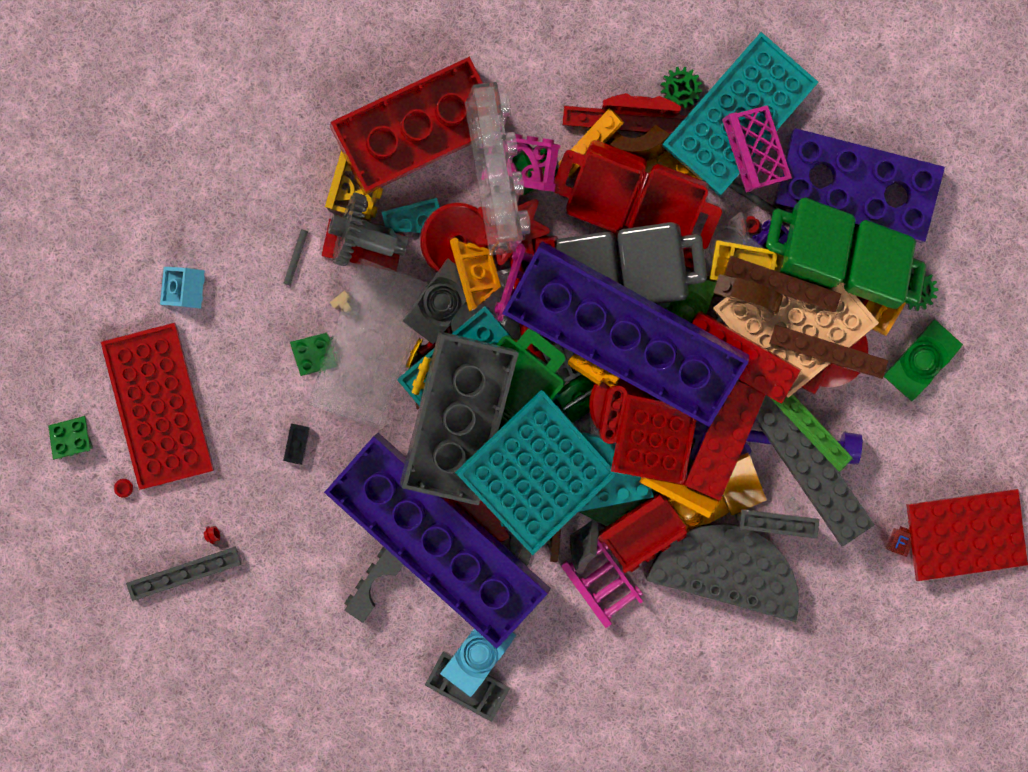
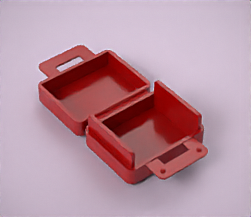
(618, 192)

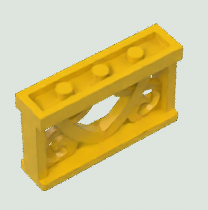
(336, 192)

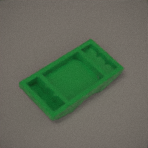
(923, 360)

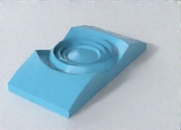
(474, 662)

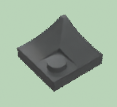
(584, 545)

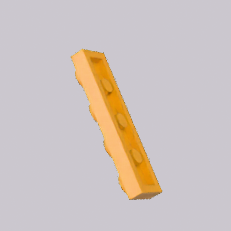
(600, 131)

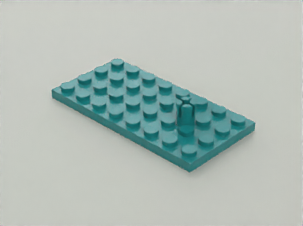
(756, 79)

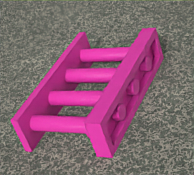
(518, 255)
(594, 599)

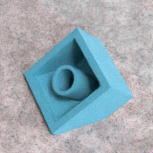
(182, 287)

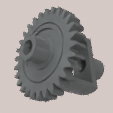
(353, 232)

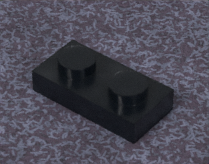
(296, 444)

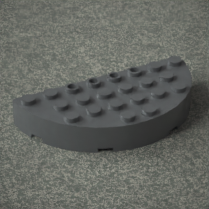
(729, 568)

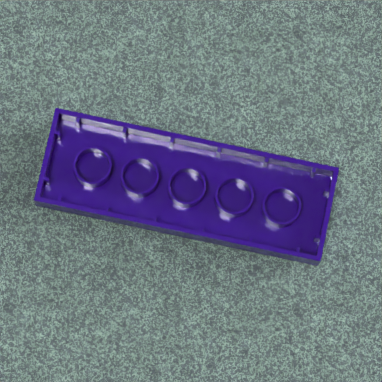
(626, 334)
(438, 543)

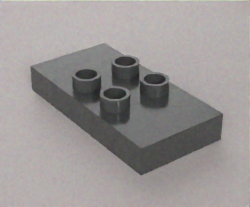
(457, 413)

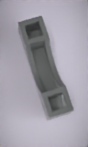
(361, 603)

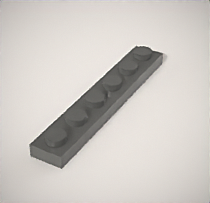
(183, 573)

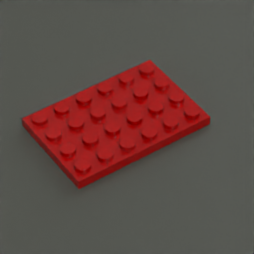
(967, 534)

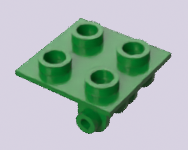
(310, 352)
(69, 438)

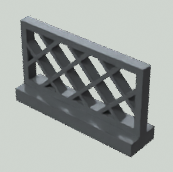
(778, 523)

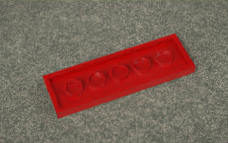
(764, 370)
(724, 441)

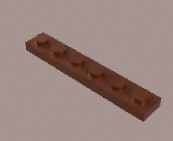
(783, 283)
(828, 352)

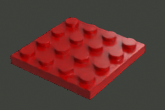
(653, 441)

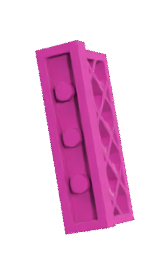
(744, 156)

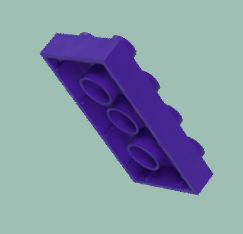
(860, 182)

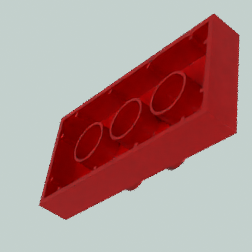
(408, 127)

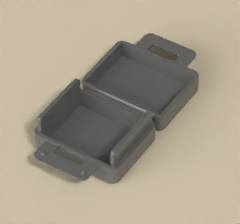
(642, 259)

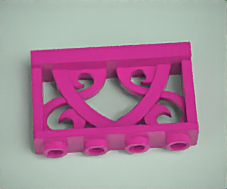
(537, 180)

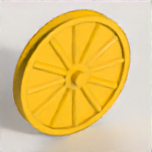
(414, 353)

